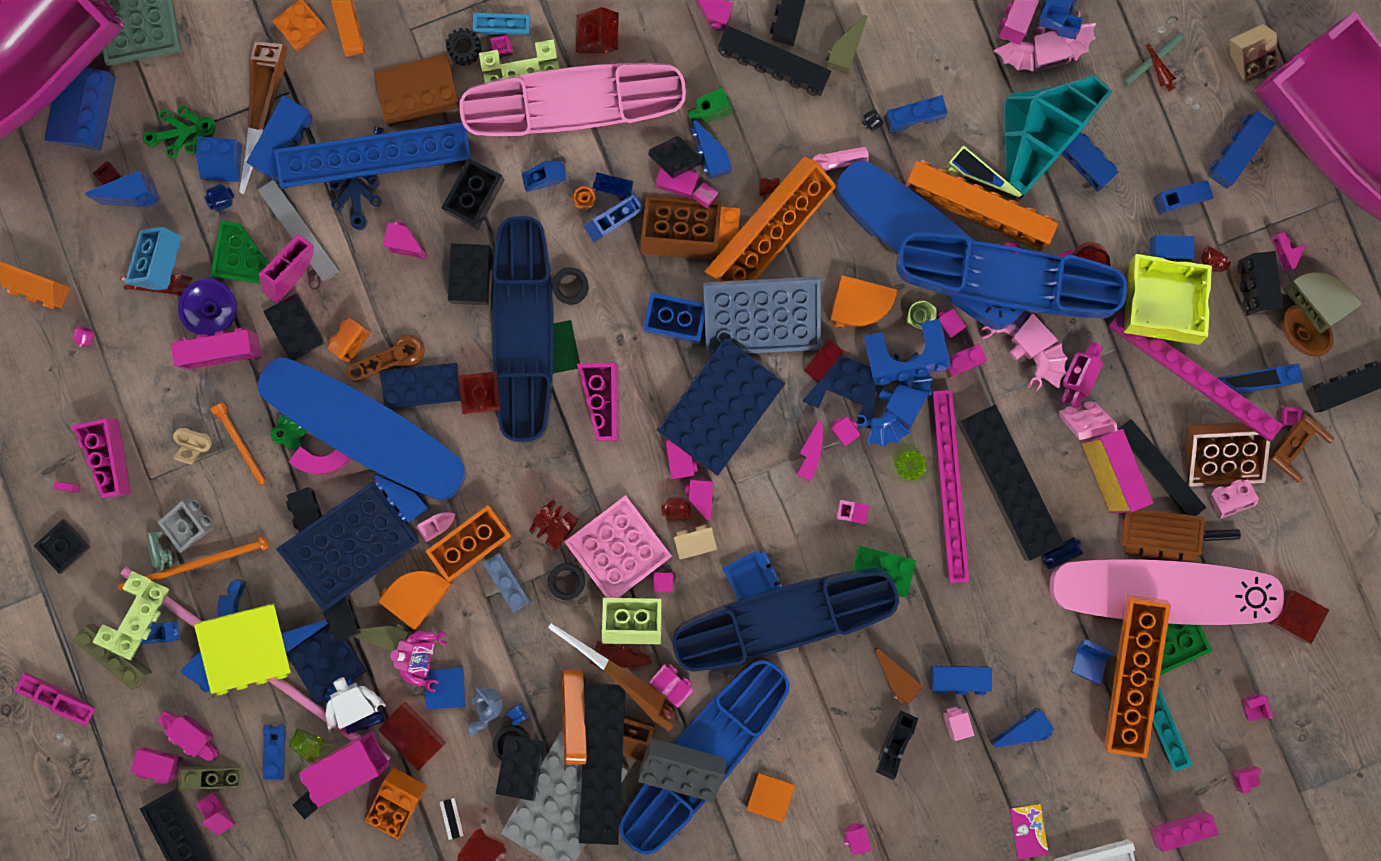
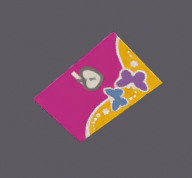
(1029, 831)

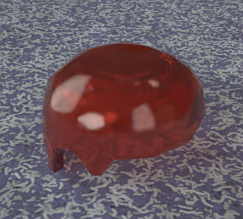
(1215, 259)

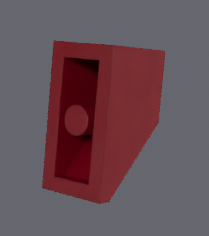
(823, 360)

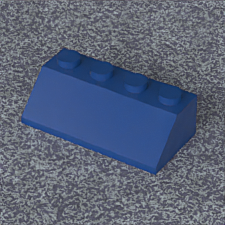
(282, 131)

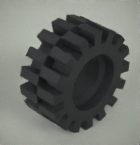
(461, 35)

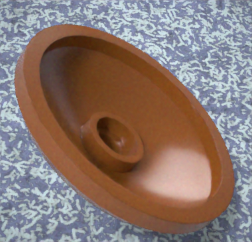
(1304, 335)

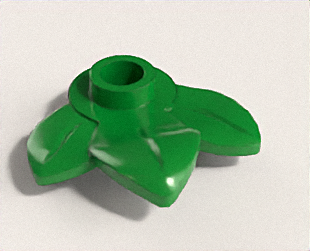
(291, 431)

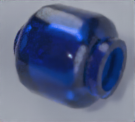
(219, 197)

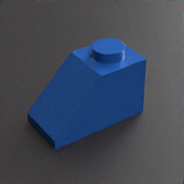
(544, 175)

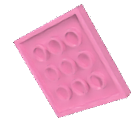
(618, 548)

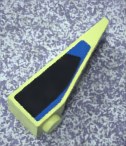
(975, 171)

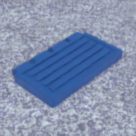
(750, 576)

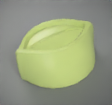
(921, 312)

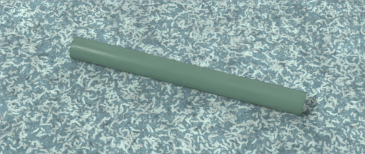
(1147, 64)

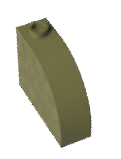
(1322, 299)

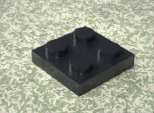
(675, 157)
(62, 546)

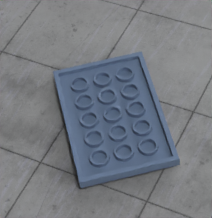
(764, 314)

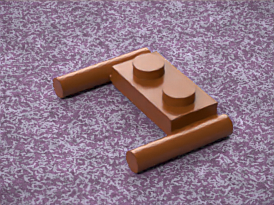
(1295, 442)

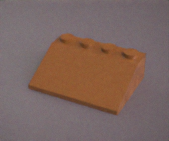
(417, 89)
(680, 228)
(1225, 454)

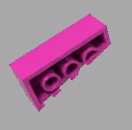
(602, 395)
(104, 455)

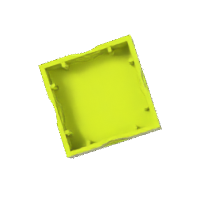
(1167, 299)

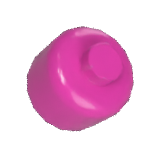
(83, 336)

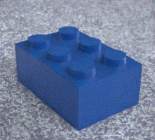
(674, 318)

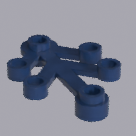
(355, 190)

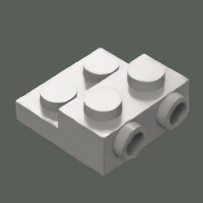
(186, 524)

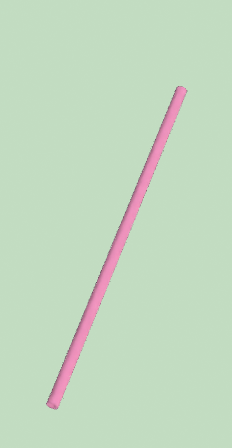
(280, 683)

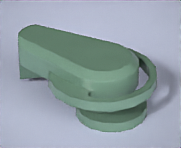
(157, 555)

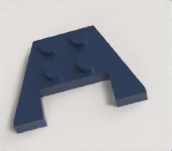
(850, 381)

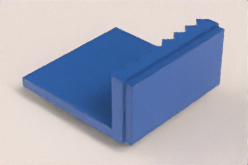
(1091, 661)

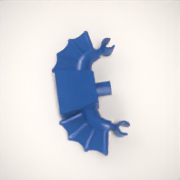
(901, 409)

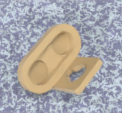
(192, 442)

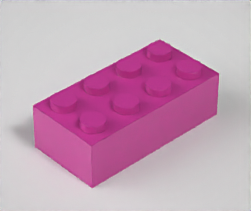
(215, 349)

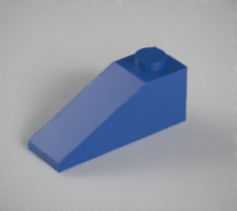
(613, 217)
(1028, 729)

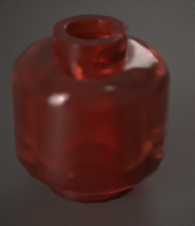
(676, 509)

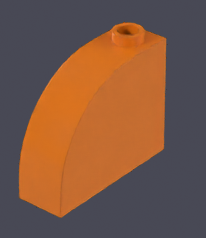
(860, 303)
(415, 596)

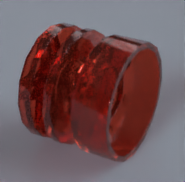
(553, 524)

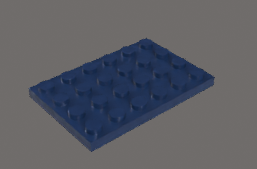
(720, 406)
(347, 546)

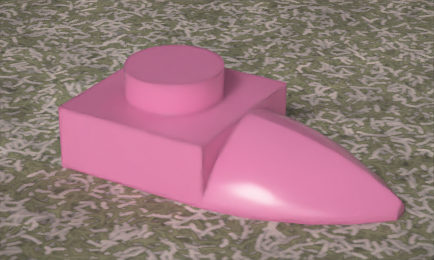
(435, 525)

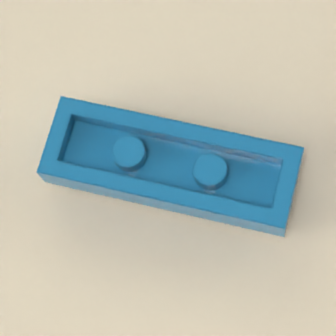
(501, 24)

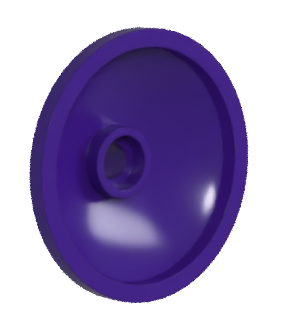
(195, 307)

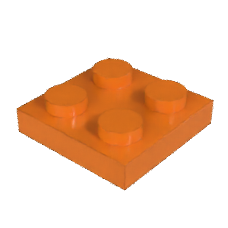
(299, 24)

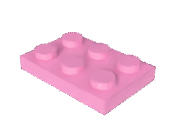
(1087, 420)

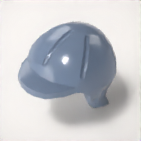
(488, 706)

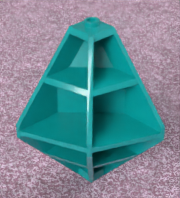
(1044, 123)

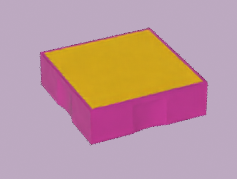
(1116, 472)

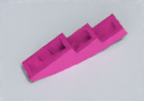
(55, 699)

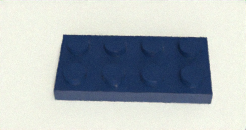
(421, 386)

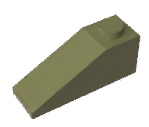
(844, 49)
(384, 636)

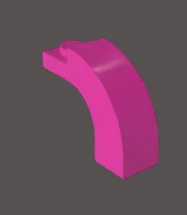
(310, 463)

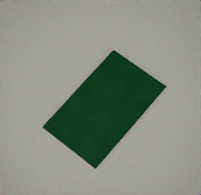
(565, 347)

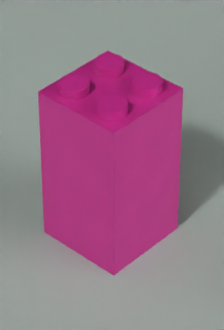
(344, 769)

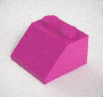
(402, 241)

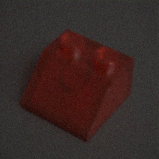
(597, 31)
(479, 393)

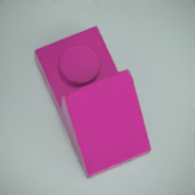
(1287, 256)
(216, 815)

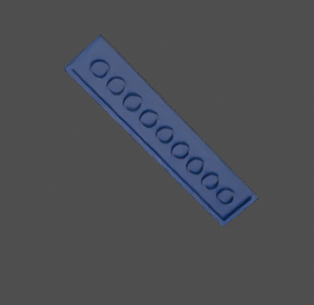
(372, 155)

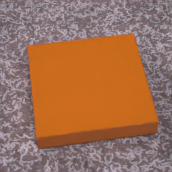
(770, 797)

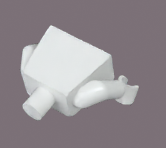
(350, 704)

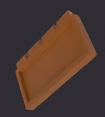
(1163, 532)

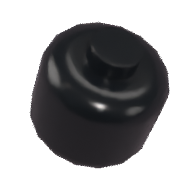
(872, 120)

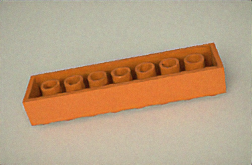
(981, 206)
(773, 224)
(1137, 676)

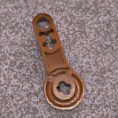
(391, 357)

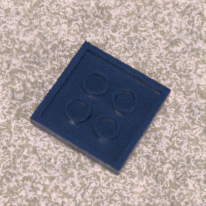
(324, 661)

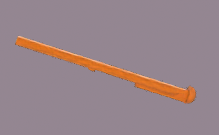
(262, 543)

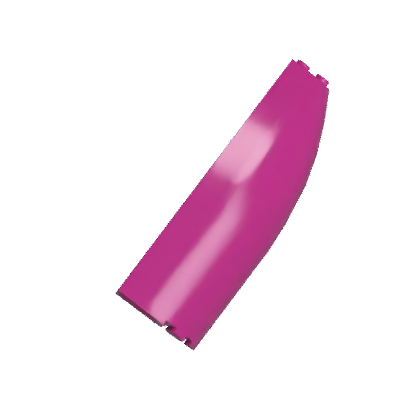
(45, 50)
(1333, 108)

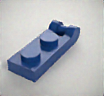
(274, 752)

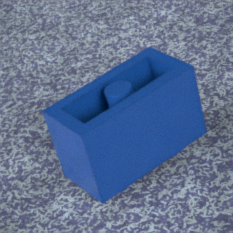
(1172, 247)

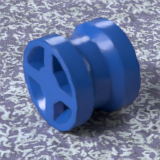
(517, 714)

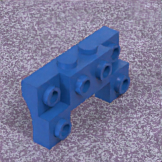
(1058, 17)

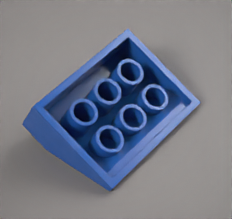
(82, 111)

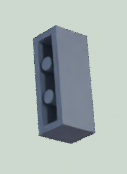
(507, 582)

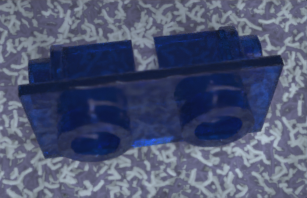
(613, 185)
(1063, 553)

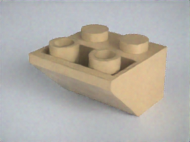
(1254, 51)
(695, 542)

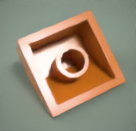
(348, 340)

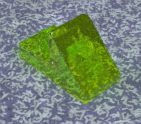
(306, 745)

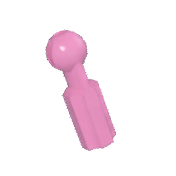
(841, 158)

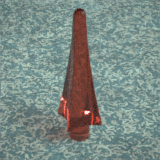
(1164, 75)

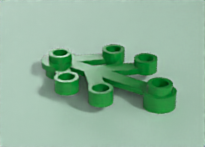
(182, 131)

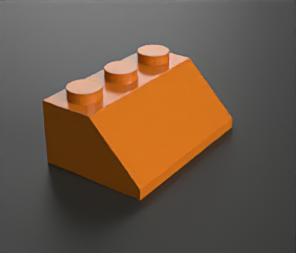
(33, 286)

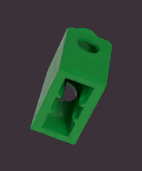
(718, 103)

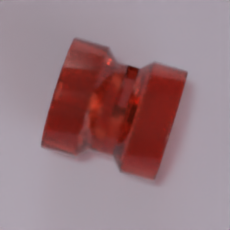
(768, 186)

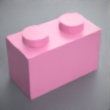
(958, 723)

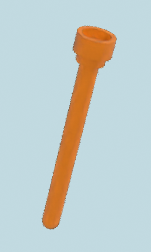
(220, 411)

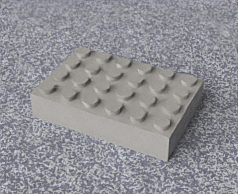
(552, 821)

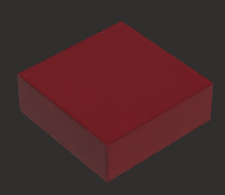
(106, 173)

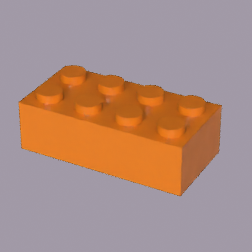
(469, 543)

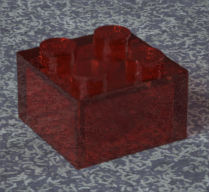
(1300, 617)

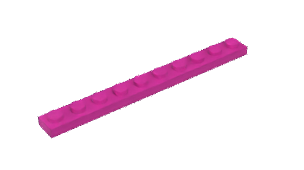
(1201, 381)
(950, 486)

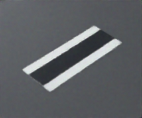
(451, 818)

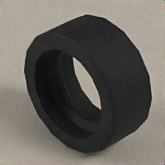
(575, 272)
(553, 588)
(507, 729)

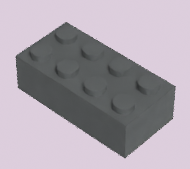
(682, 770)

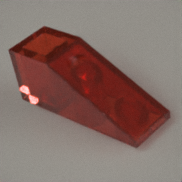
(621, 656)

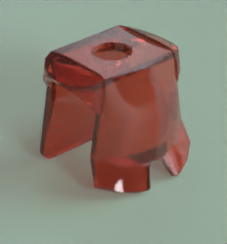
(482, 848)

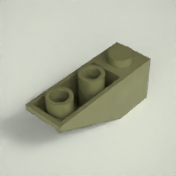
(208, 777)

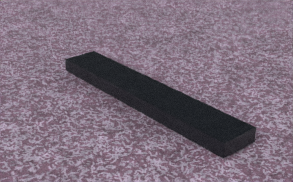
(1162, 470)

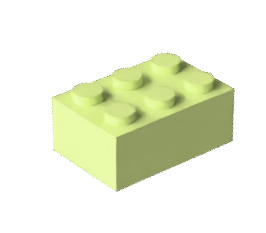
(631, 621)

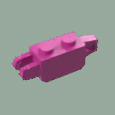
(1082, 375)
(188, 735)

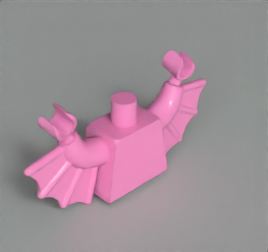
(1047, 49)
(1037, 343)

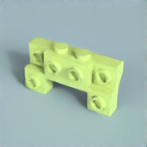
(494, 70)
(137, 620)

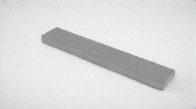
(295, 225)

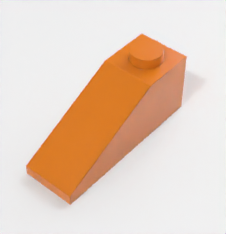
(728, 226)

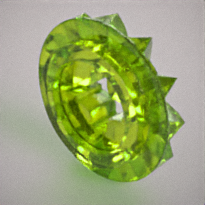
(919, 462)

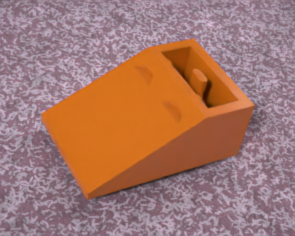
(395, 803)

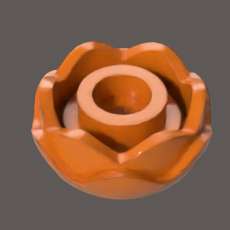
(582, 192)

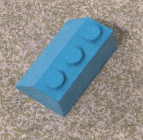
(153, 259)

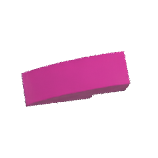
(811, 452)

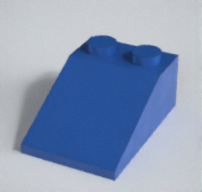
(129, 190)

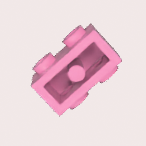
(1233, 498)

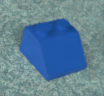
(219, 158)

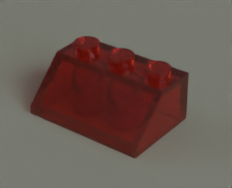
(411, 736)

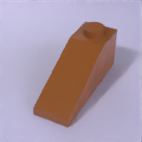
(899, 681)

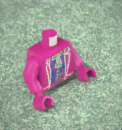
(415, 656)

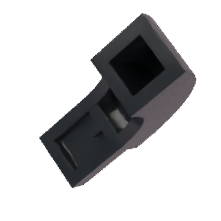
(895, 744)

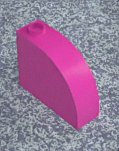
(286, 268)

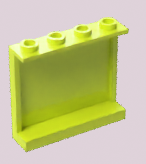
(242, 649)

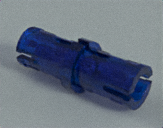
(366, 722)

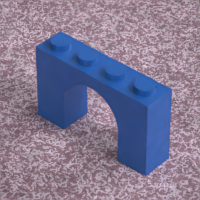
(933, 358)

